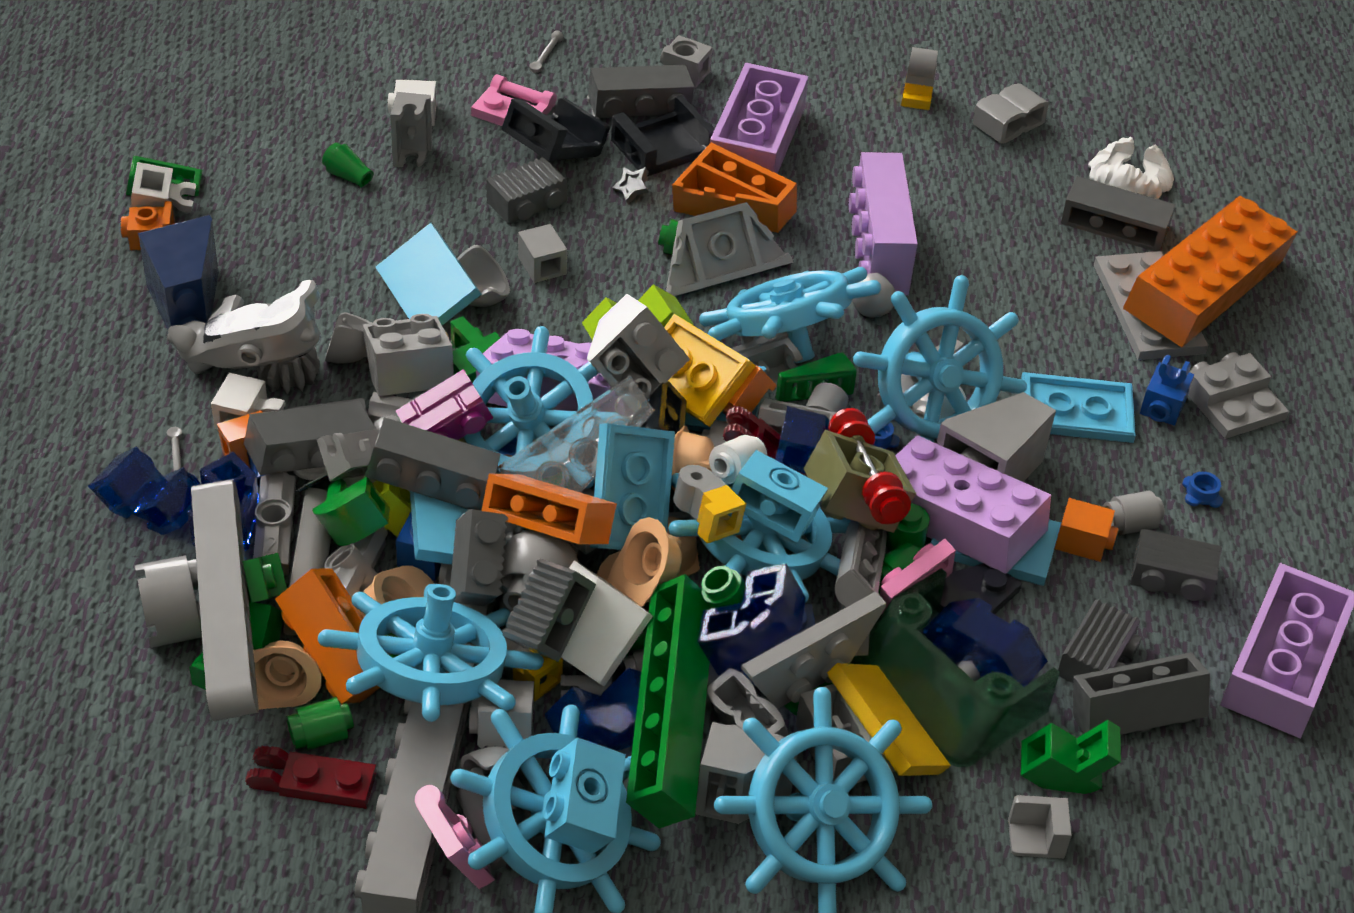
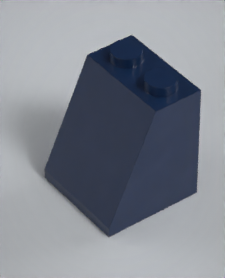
(181, 270)

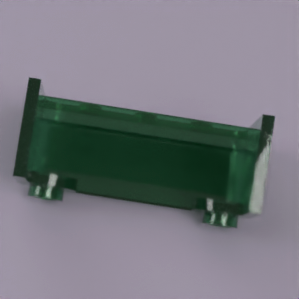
(957, 713)

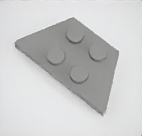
(721, 249)
(807, 657)

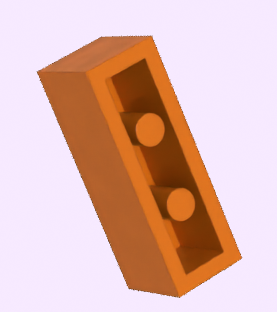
(550, 508)
(322, 603)

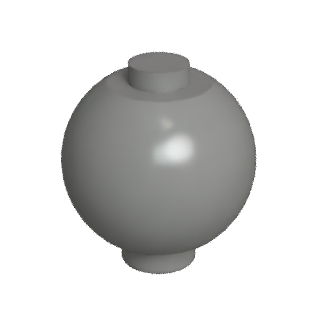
(522, 556)

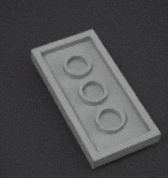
(1118, 277)

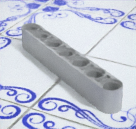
(224, 601)

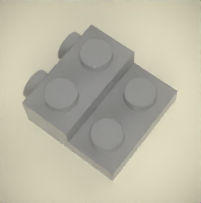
(1235, 395)

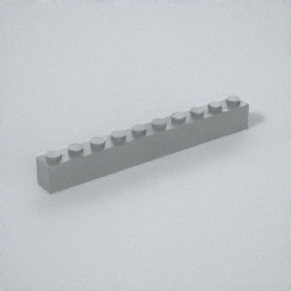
(404, 845)

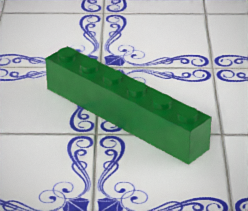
(670, 707)

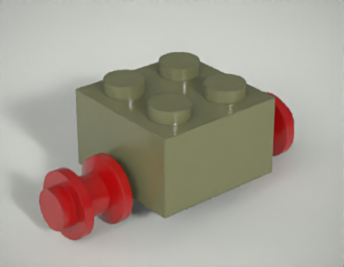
(860, 478)

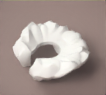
(1109, 170)

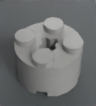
(170, 599)

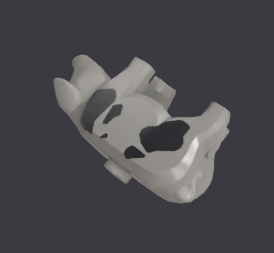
(251, 333)

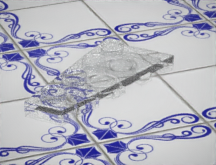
(569, 450)

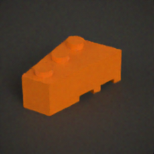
(726, 179)

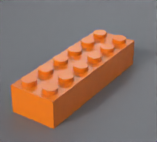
(1209, 270)

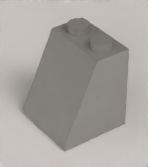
(1002, 435)

